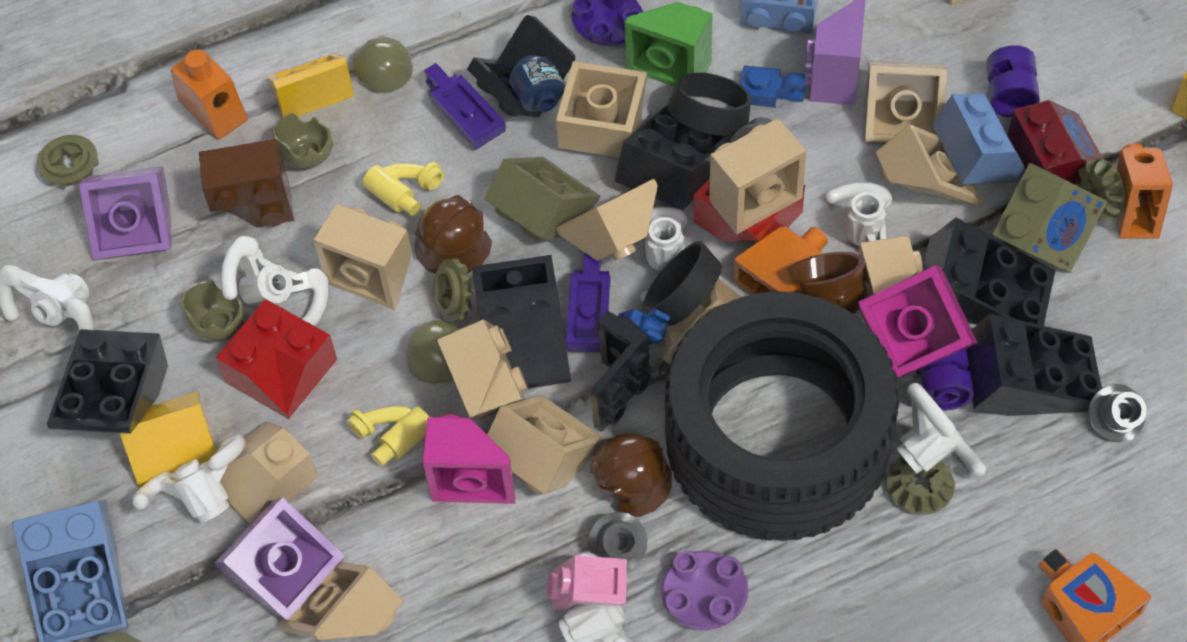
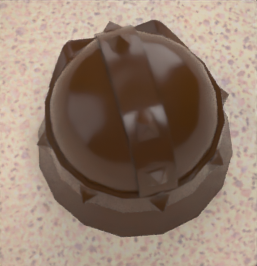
(451, 231)
(832, 278)
(635, 471)

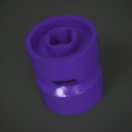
(1012, 79)
(948, 381)

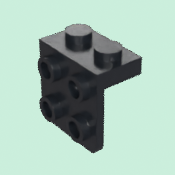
(528, 39)
(627, 356)

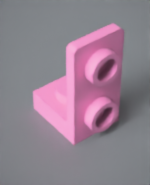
(588, 582)

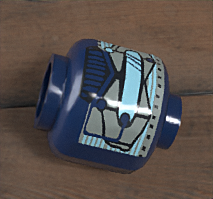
(536, 83)

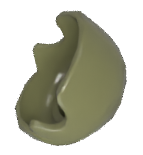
(383, 64)
(302, 142)
(209, 313)
(425, 355)

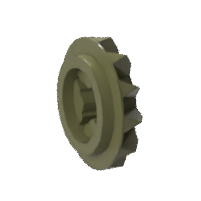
(51, 160)
(1103, 175)
(452, 290)
(914, 497)

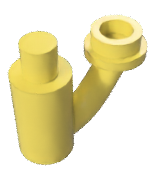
(387, 187)
(400, 438)

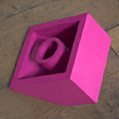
(918, 321)
(465, 463)

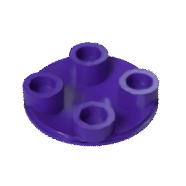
(603, 20)

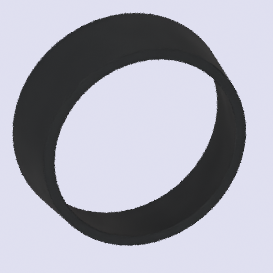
(706, 117)
(684, 283)

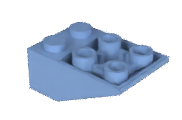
(72, 572)

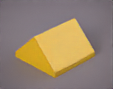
(312, 85)
(169, 438)

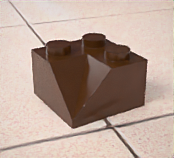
(248, 182)

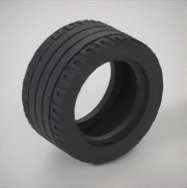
(795, 339)

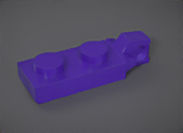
(463, 107)
(587, 304)

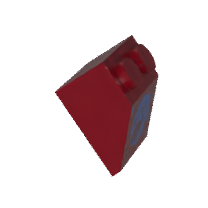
(1052, 139)

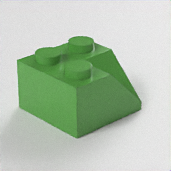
(669, 42)

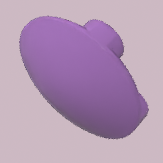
(704, 589)

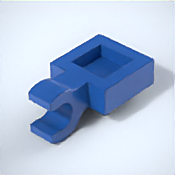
(767, 85)
(649, 323)

